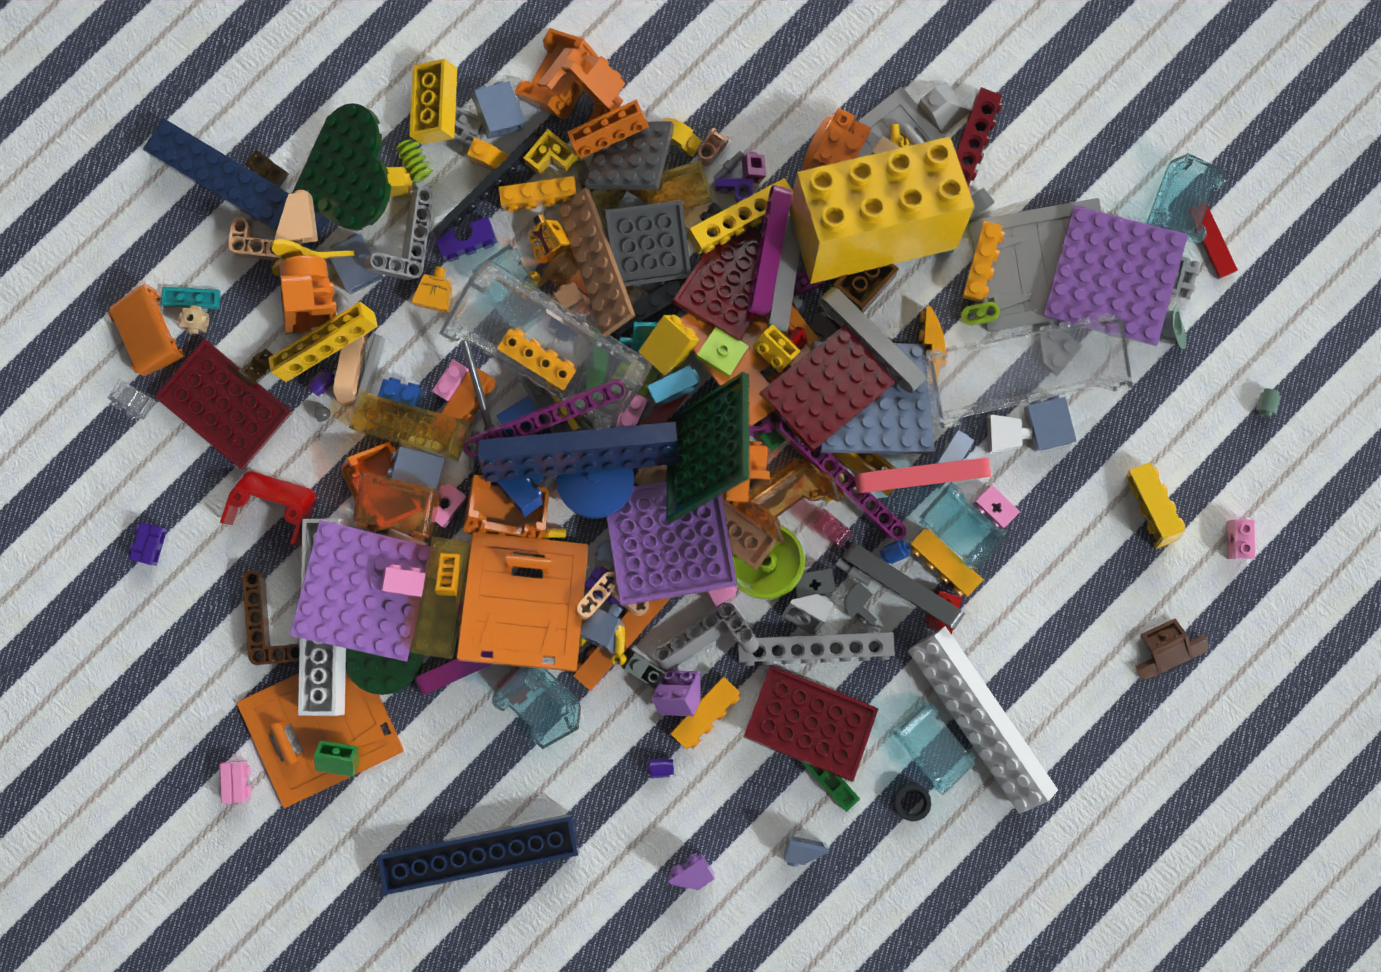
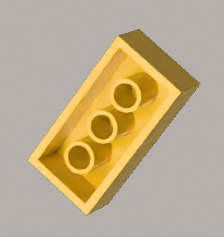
(433, 101)

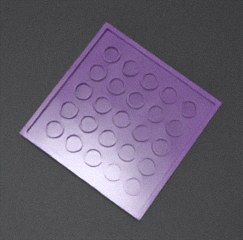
(1116, 270)
(664, 557)
(343, 595)

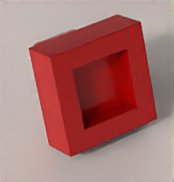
(797, 337)

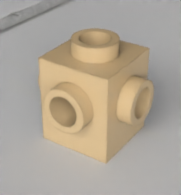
(194, 325)

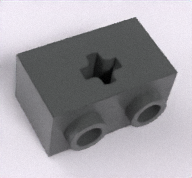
(825, 580)

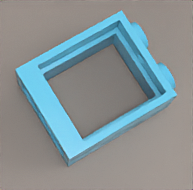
(674, 386)

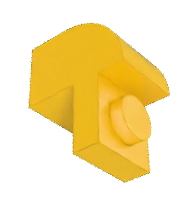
(684, 138)

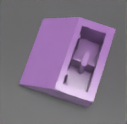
(678, 693)
(692, 874)

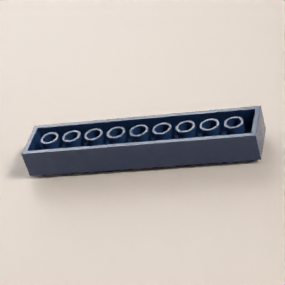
(221, 175)
(578, 452)
(478, 854)

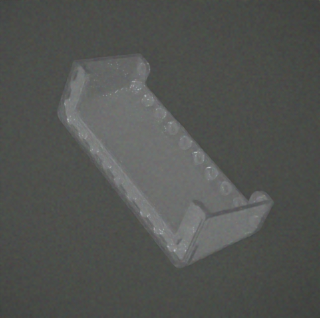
(501, 301)
(1026, 368)

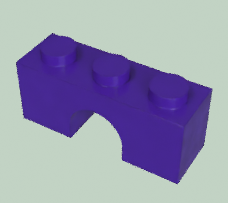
(482, 237)

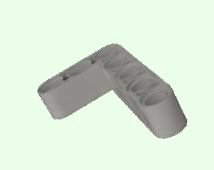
(410, 241)
(704, 632)

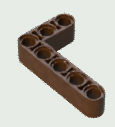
(263, 625)

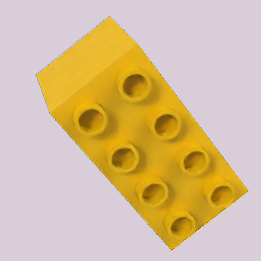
(880, 209)

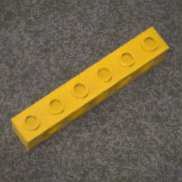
(698, 234)
(322, 342)

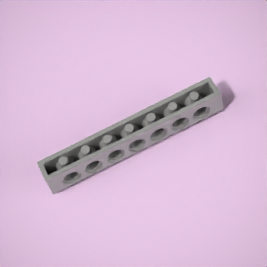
(885, 648)

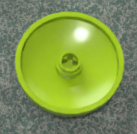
(777, 572)

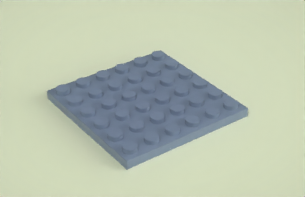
(892, 423)

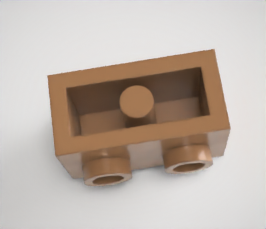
(570, 297)

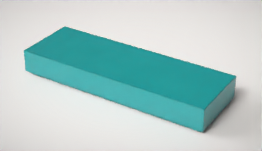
(190, 297)

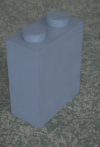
(498, 109)
(352, 268)
(1050, 423)
(415, 467)

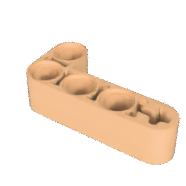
(249, 243)
(349, 371)

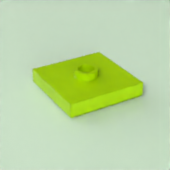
(722, 352)

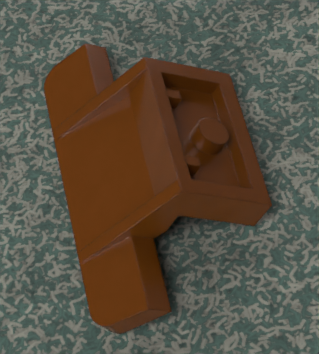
(1169, 648)

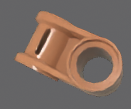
(714, 145)

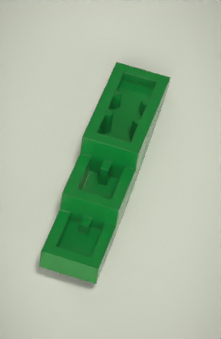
(835, 786)

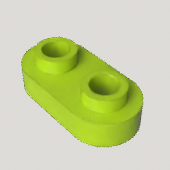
(980, 312)

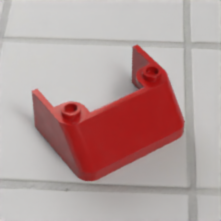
(296, 498)

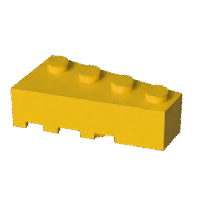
(1155, 505)

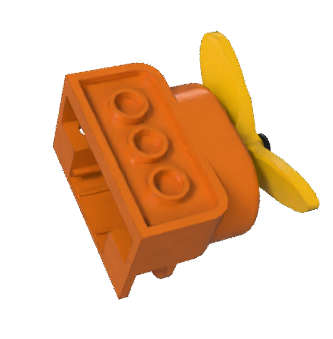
(304, 285)

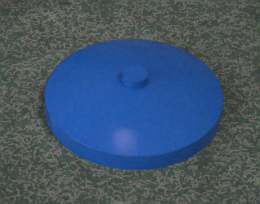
(596, 493)

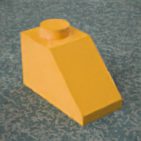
(486, 154)

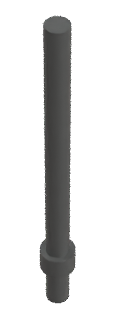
(477, 386)

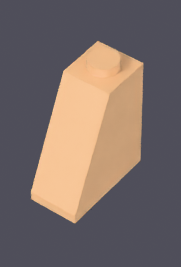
(298, 219)

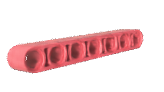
(922, 475)

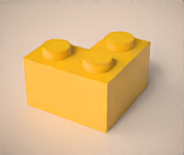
(548, 150)

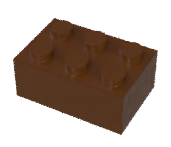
(866, 286)

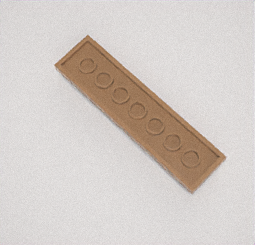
(596, 262)
(744, 534)

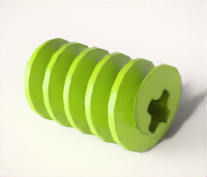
(413, 160)

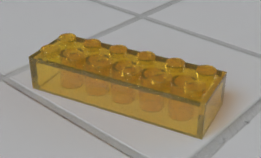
(680, 183)
(410, 426)
(440, 614)

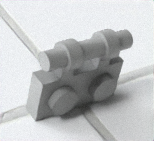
(469, 124)
(1192, 272)

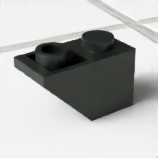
(642, 668)

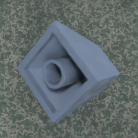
(803, 850)

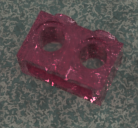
(831, 528)

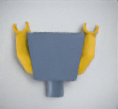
(606, 632)

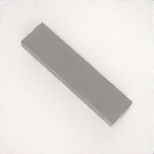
(371, 366)

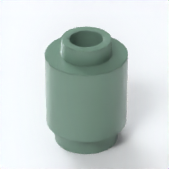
(1268, 403)

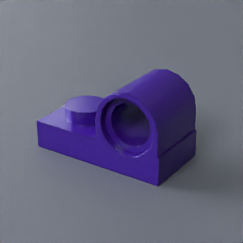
(737, 185)

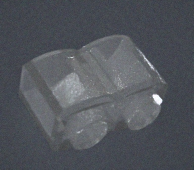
(131, 399)

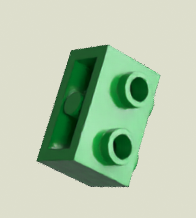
(336, 758)

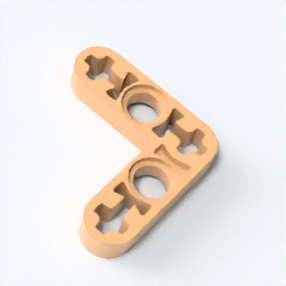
(613, 590)

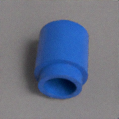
(895, 551)

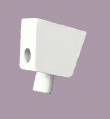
(1006, 433)

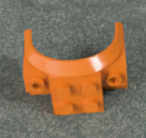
(591, 75)
(836, 140)
(758, 470)

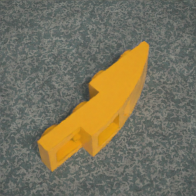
(932, 333)

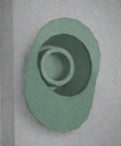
(1174, 327)

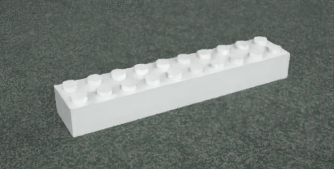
(320, 664)
(983, 720)

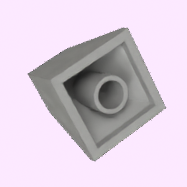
(943, 107)
(808, 612)

